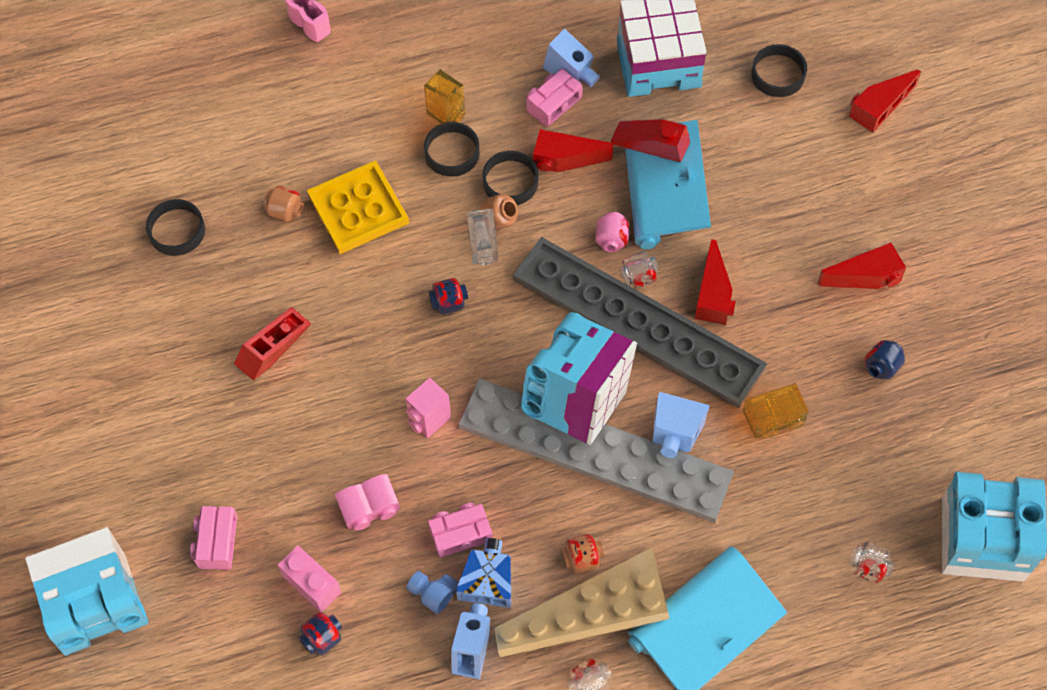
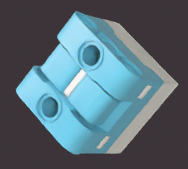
(993, 527)
(85, 591)

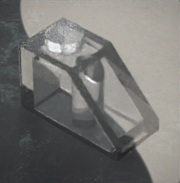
(482, 236)

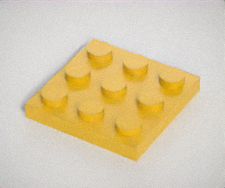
(358, 207)

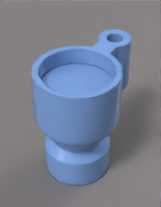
(433, 594)

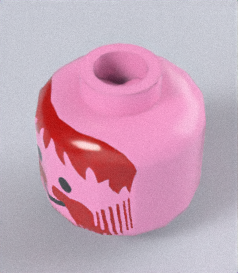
(612, 232)

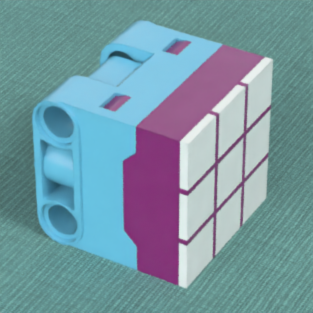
(660, 45)
(578, 378)

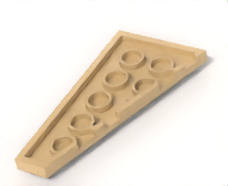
(604, 604)

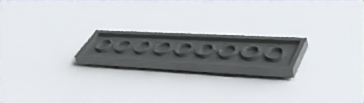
(656, 328)

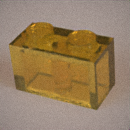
(444, 98)
(775, 411)

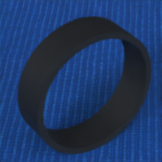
(784, 50)
(447, 127)
(511, 156)
(167, 206)

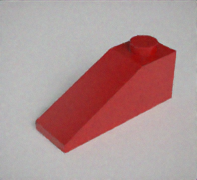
(882, 99)
(653, 137)
(566, 152)
(868, 270)
(716, 290)
(270, 343)

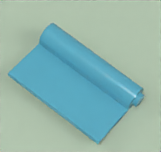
(656, 201)
(709, 621)

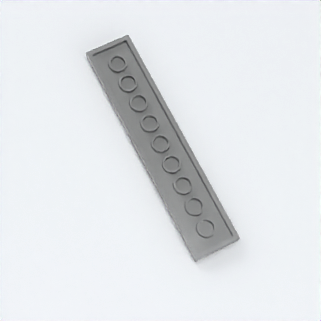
(612, 457)

